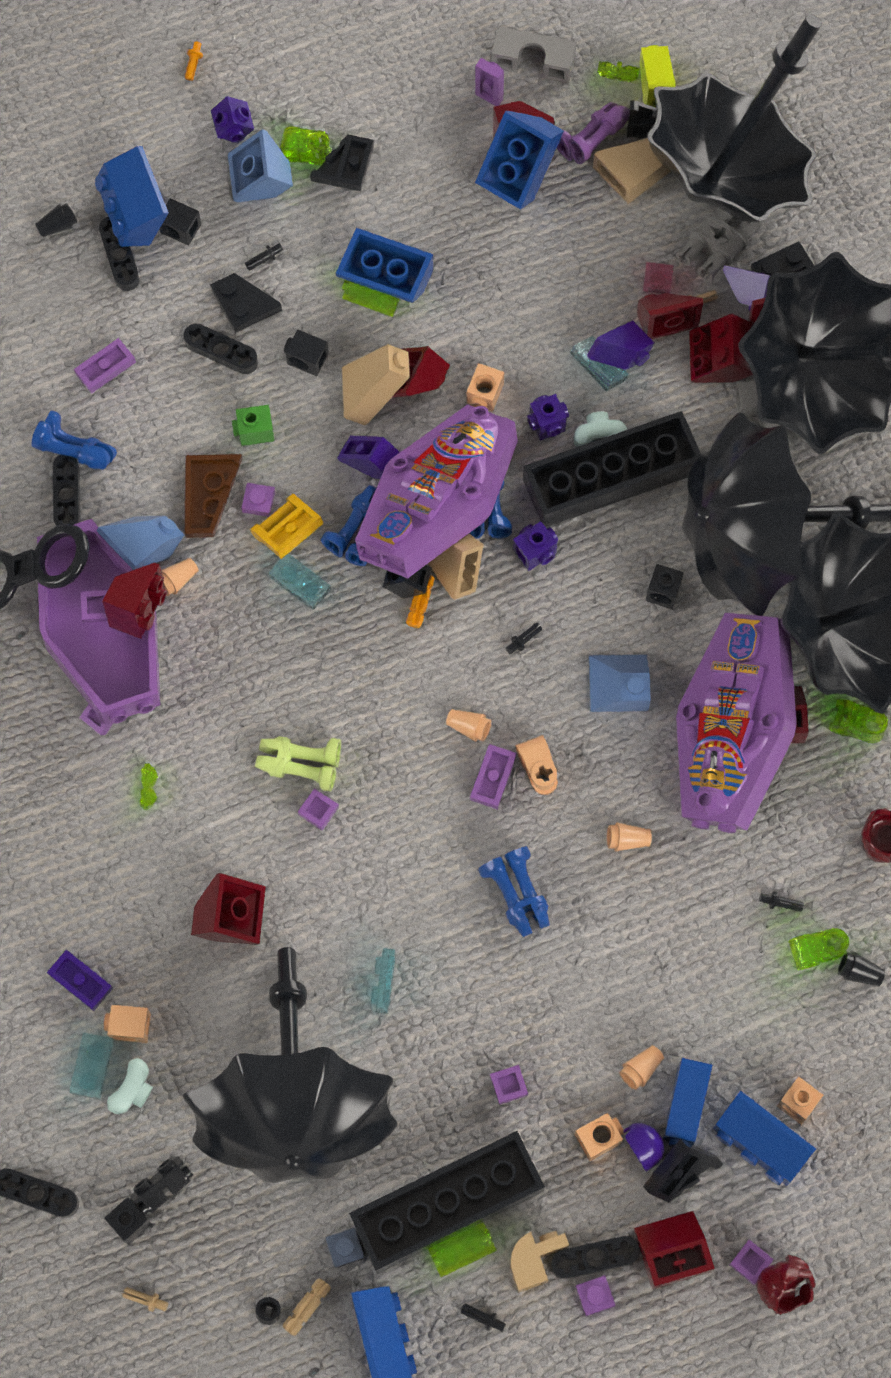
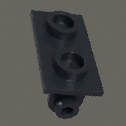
(169, 1176)

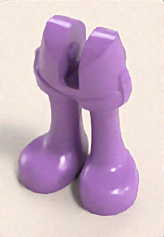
(603, 123)

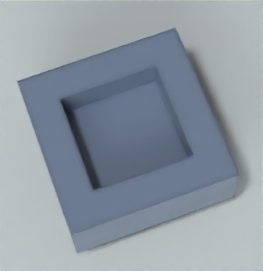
(345, 1248)

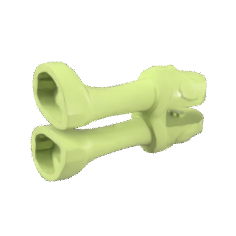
(286, 751)

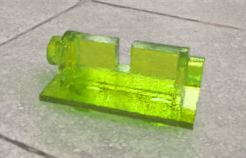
(369, 298)
(462, 1249)

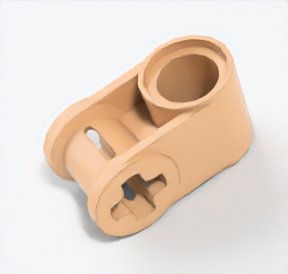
(538, 761)

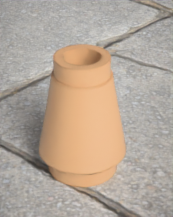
(178, 575)
(470, 724)
(627, 837)
(641, 1067)

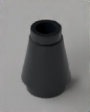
(57, 220)
(860, 970)

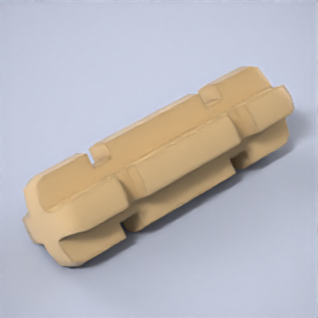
(306, 1307)

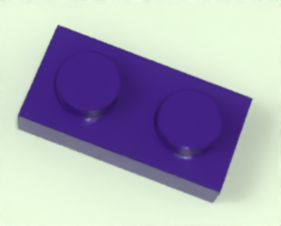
(79, 980)

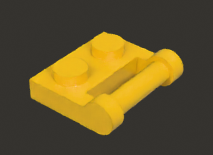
(287, 526)

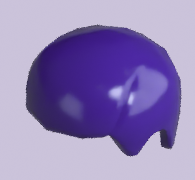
(645, 1144)

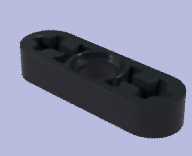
(117, 264)
(199, 347)
(59, 483)
(60, 1192)
(574, 1269)

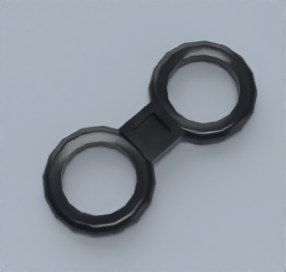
(31, 564)

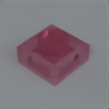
(658, 278)

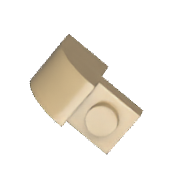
(526, 1259)

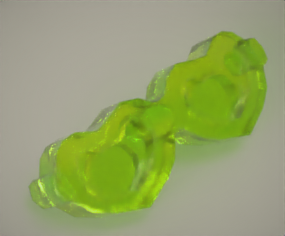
(625, 73)
(148, 780)

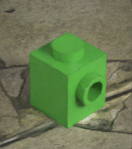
(253, 425)

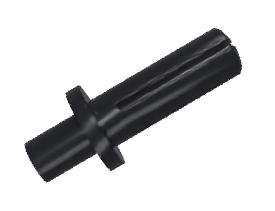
(264, 256)
(518, 642)
(774, 900)
(490, 1320)

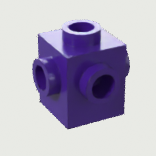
(232, 119)
(547, 416)
(535, 545)

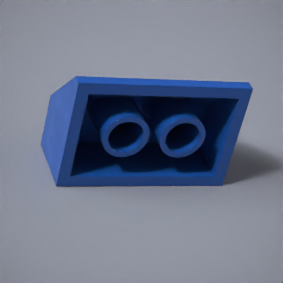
(519, 157)
(131, 198)
(386, 266)
(763, 1139)
(383, 1334)

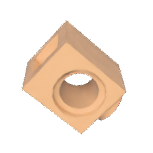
(485, 377)
(128, 1023)
(800, 1100)
(593, 1148)

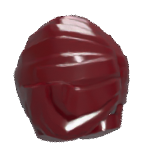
(877, 835)
(779, 1281)

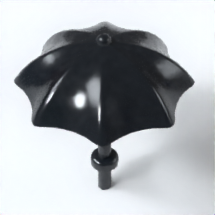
(735, 144)
(823, 353)
(751, 513)
(843, 612)
(293, 1109)

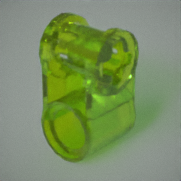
(303, 144)
(856, 722)
(813, 950)

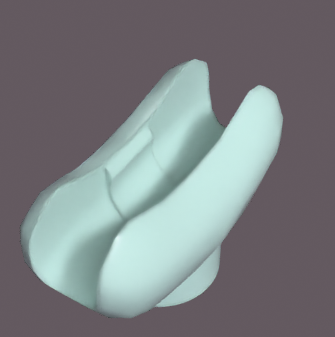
(596, 428)
(132, 1090)

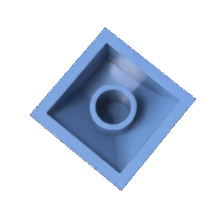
(258, 169)
(142, 539)
(619, 683)

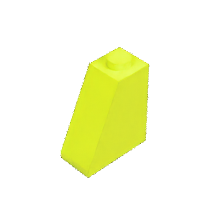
(655, 71)

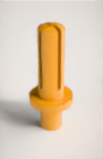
(195, 55)

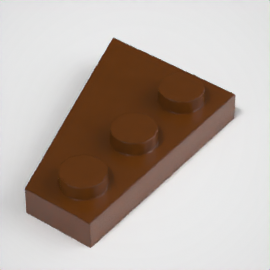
(207, 491)

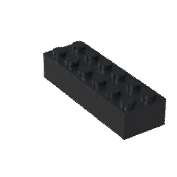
(611, 469)
(447, 1202)

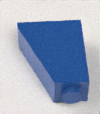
(687, 1101)

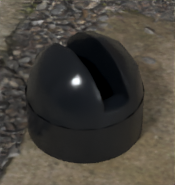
(261, 1308)

